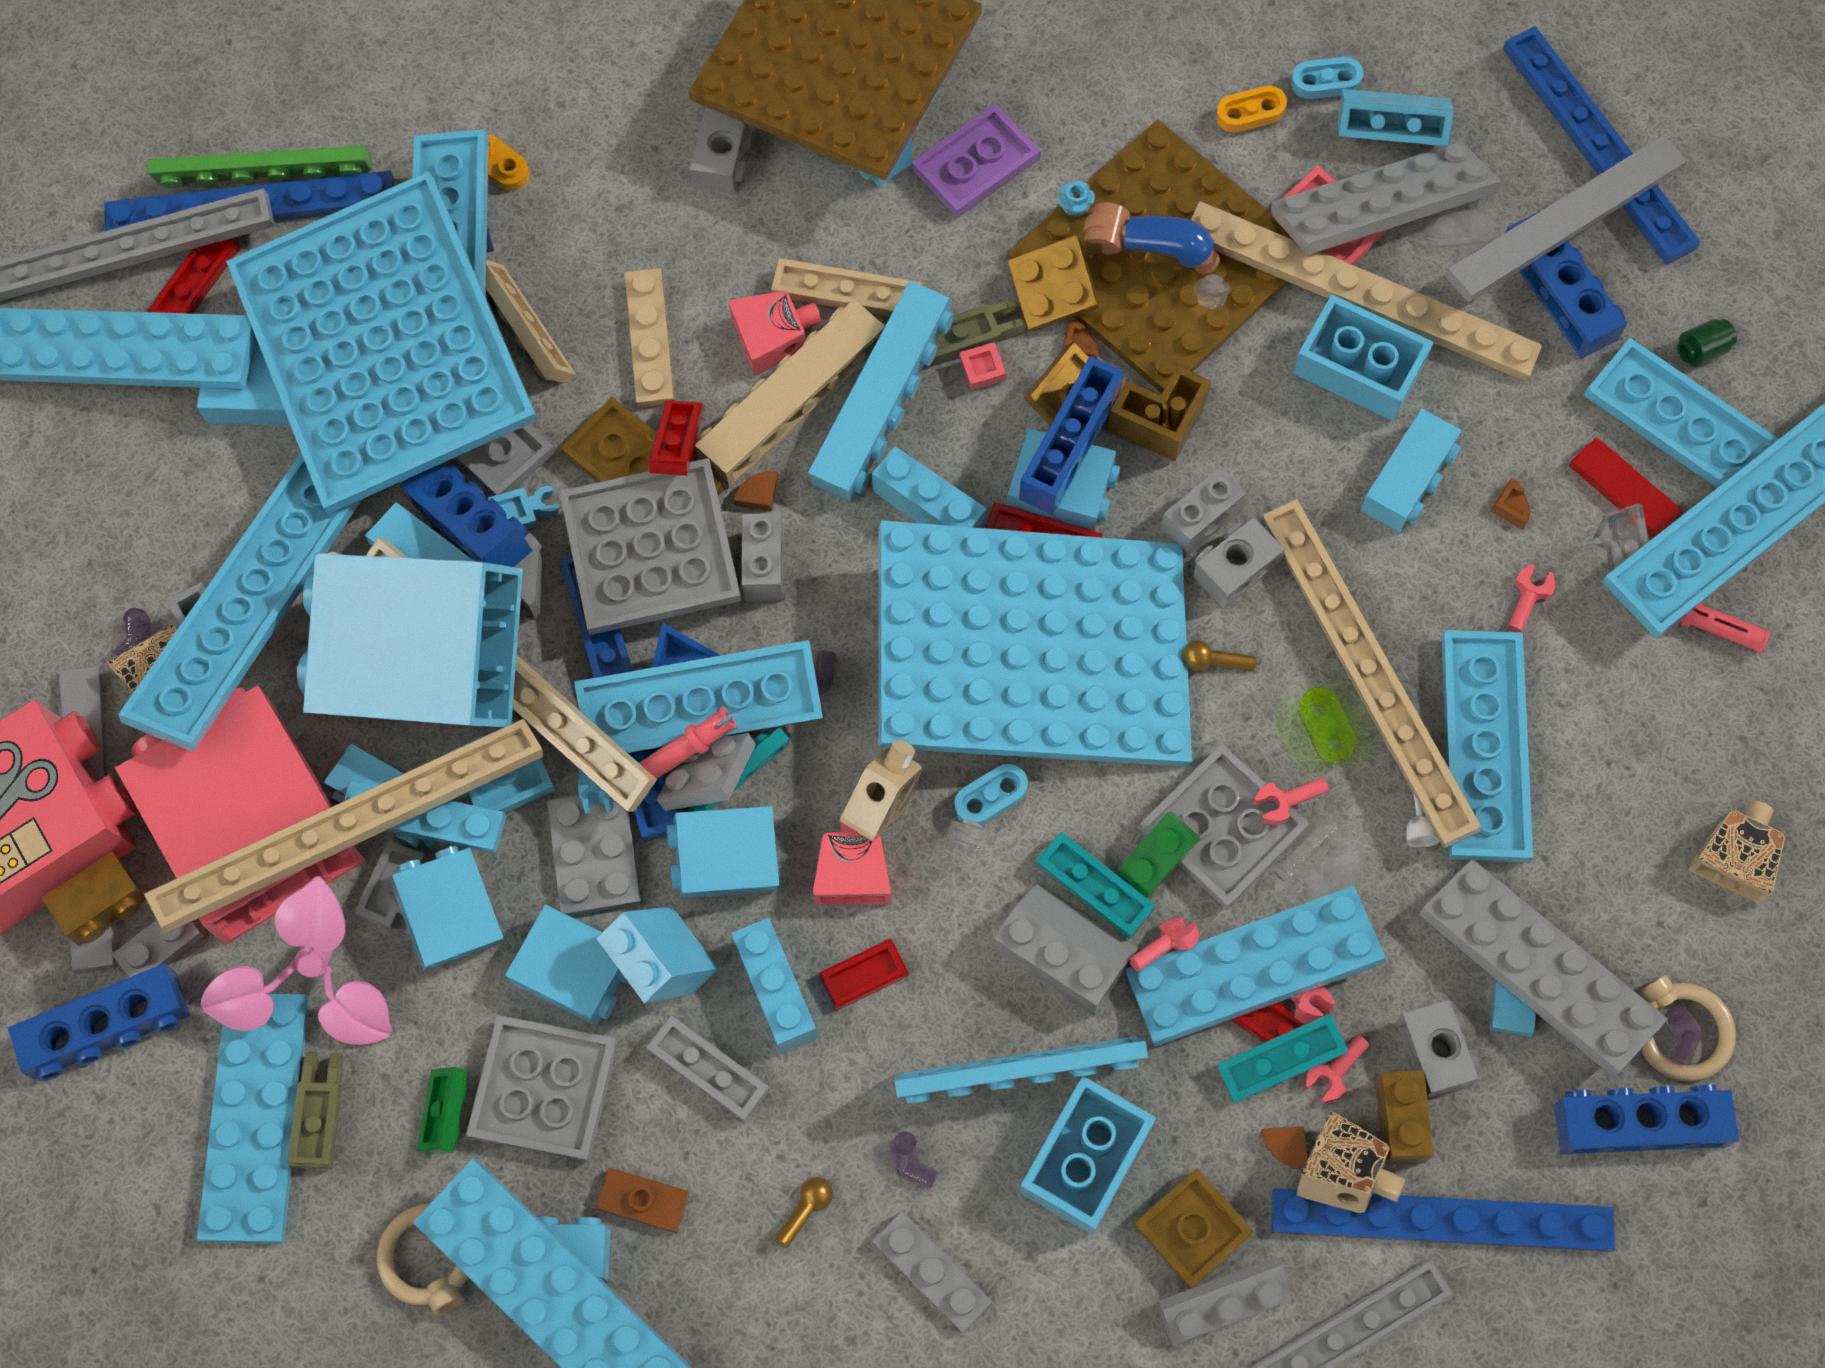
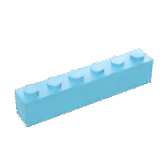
(881, 392)

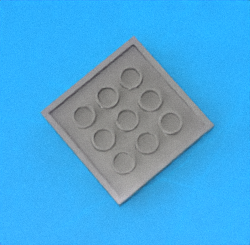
(649, 547)

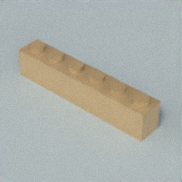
(790, 393)

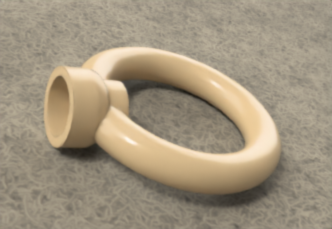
(1662, 993)
(440, 1295)

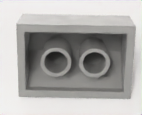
(1063, 948)

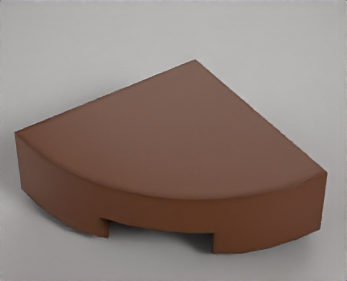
(1083, 339)
(758, 491)
(1512, 505)
(1286, 1145)

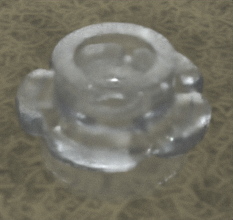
(1212, 291)

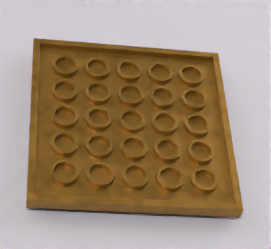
(836, 72)
(1148, 297)

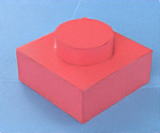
(982, 366)

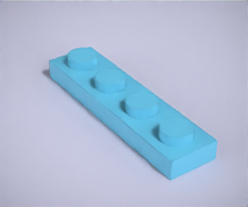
(449, 823)

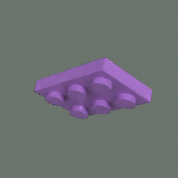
(976, 160)

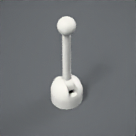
(1419, 830)

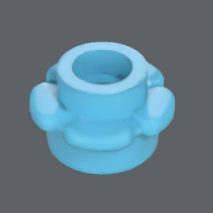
(1072, 205)

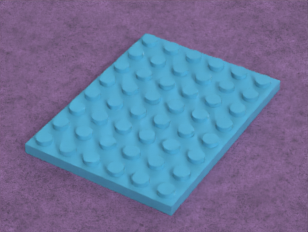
(380, 342)
(1032, 645)

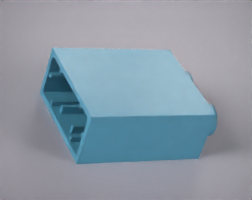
(411, 639)

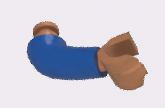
(1165, 235)

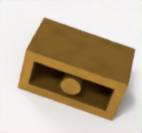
(95, 899)
(1404, 1116)

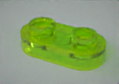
(1326, 727)

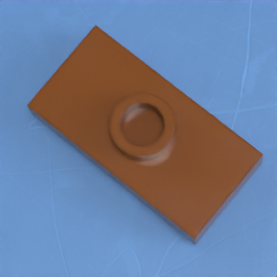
(643, 1200)

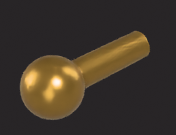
(1199, 655)
(815, 1195)

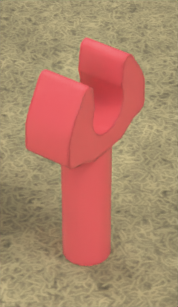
(1529, 595)
(1286, 799)
(1173, 935)
(1319, 997)
(1336, 1070)

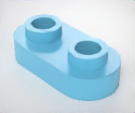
(1324, 76)
(989, 795)

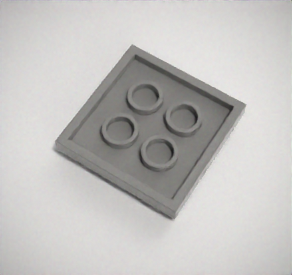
(1233, 840)
(542, 1088)

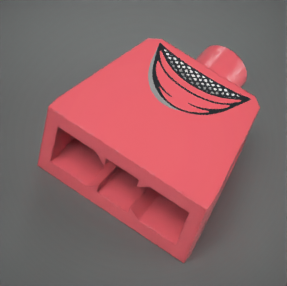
(771, 327)
(851, 870)

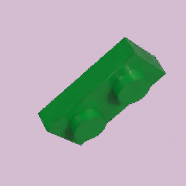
(1158, 854)
(442, 1110)

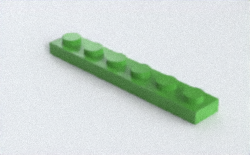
(246, 166)

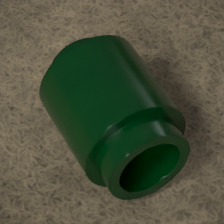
(1706, 342)

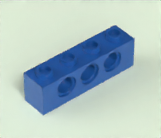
(1564, 302)
(1071, 435)
(466, 516)
(36, 1037)
(1712, 1110)

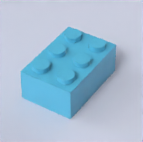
(1362, 357)
(1087, 1155)

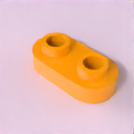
(1249, 109)
(499, 158)

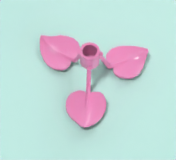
(317, 925)

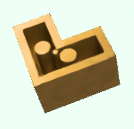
(1163, 420)

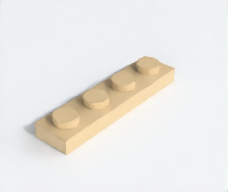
(838, 286)
(529, 330)
(649, 337)

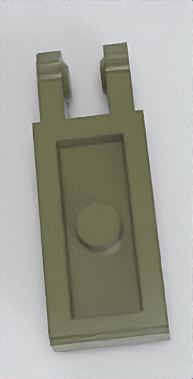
(979, 328)
(316, 1115)

